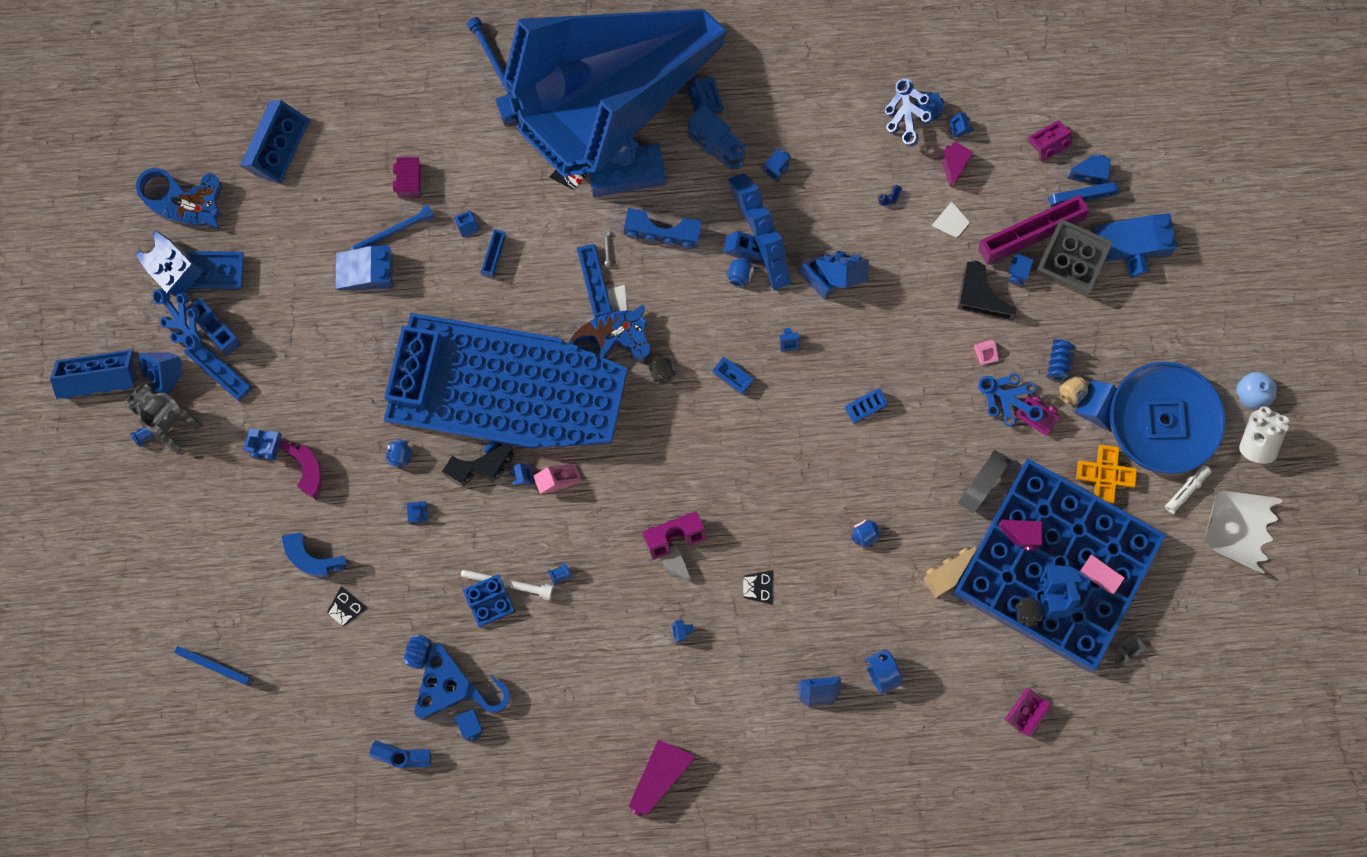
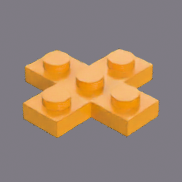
(1106, 473)

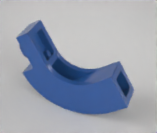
(297, 553)

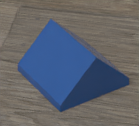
(813, 275)
(1097, 403)

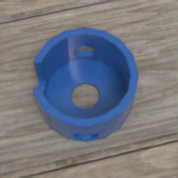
(884, 672)

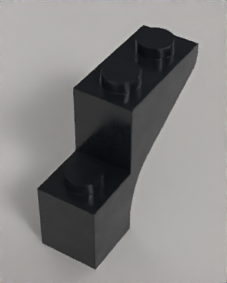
(488, 466)

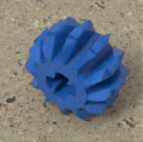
(417, 651)

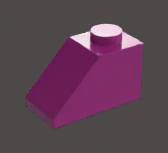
(955, 161)
(1023, 533)

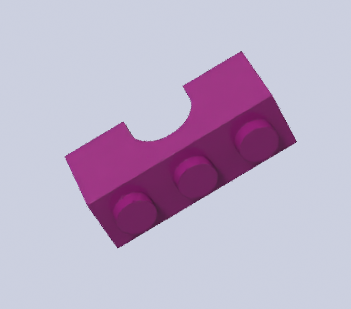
(686, 527)

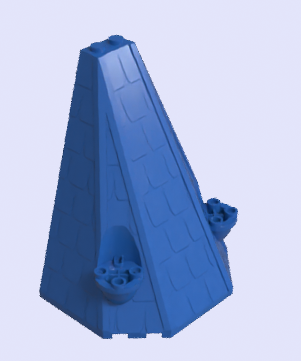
(602, 78)

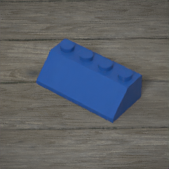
(275, 141)
(93, 374)

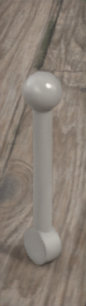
(606, 234)

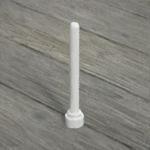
(543, 591)

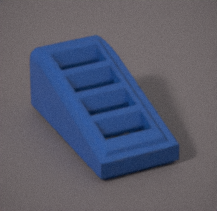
(870, 396)

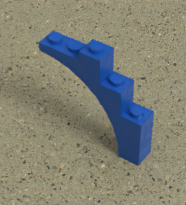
(761, 223)

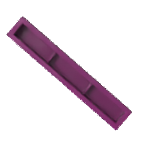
(1031, 230)

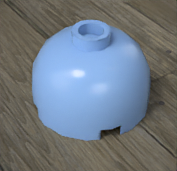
(1256, 390)

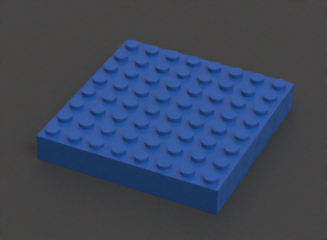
(1072, 530)

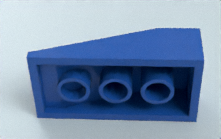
(1144, 235)

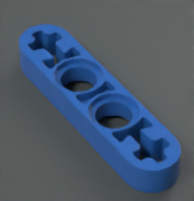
(1087, 193)

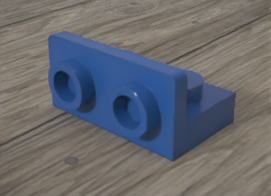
(705, 92)

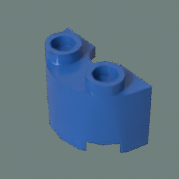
(262, 444)

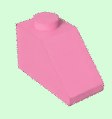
(557, 478)

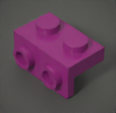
(1028, 712)

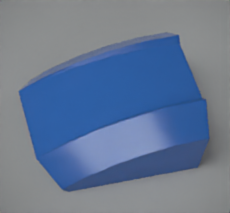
(819, 690)

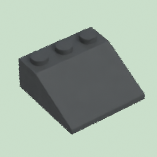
(1073, 257)

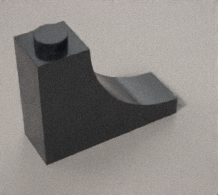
(977, 296)

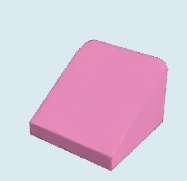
(986, 352)

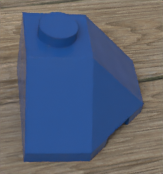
(161, 369)

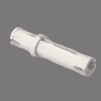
(1193, 483)

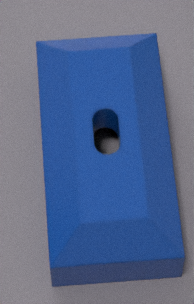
(726, 368)

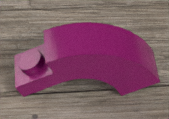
(312, 472)

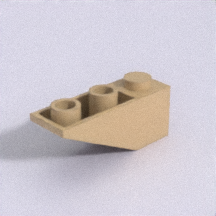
(946, 576)

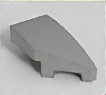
(674, 564)

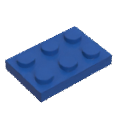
(221, 269)

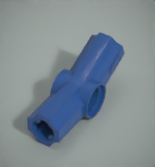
(413, 758)

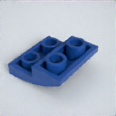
(489, 600)

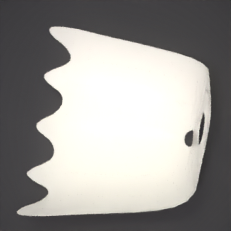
(1246, 520)

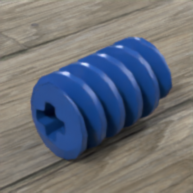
(1059, 360)

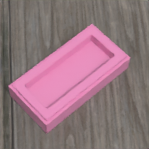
(1102, 574)

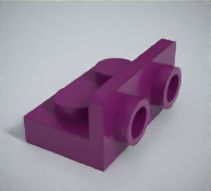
(1051, 140)
(1050, 415)

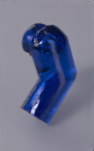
(886, 200)

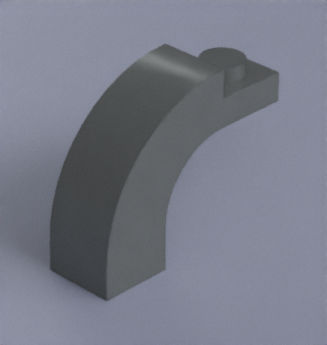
(984, 481)

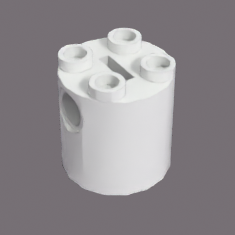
(1263, 436)

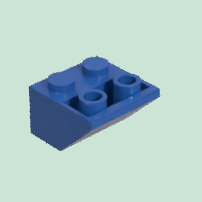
(844, 269)

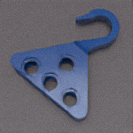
(444, 699)

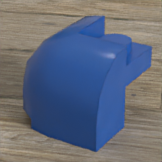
(1061, 592)

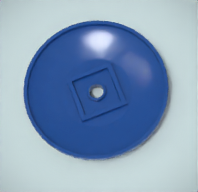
(1187, 401)

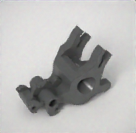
(158, 413)

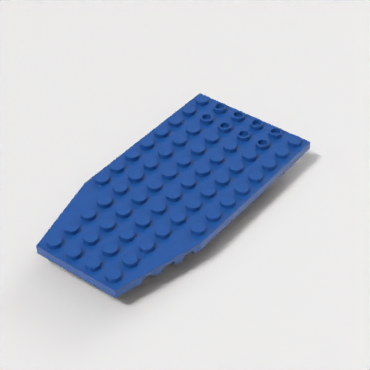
(518, 385)

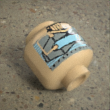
(1073, 390)

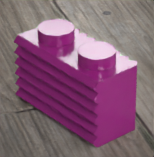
(407, 177)

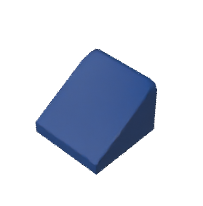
(466, 224)

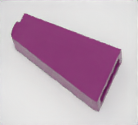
(660, 774)

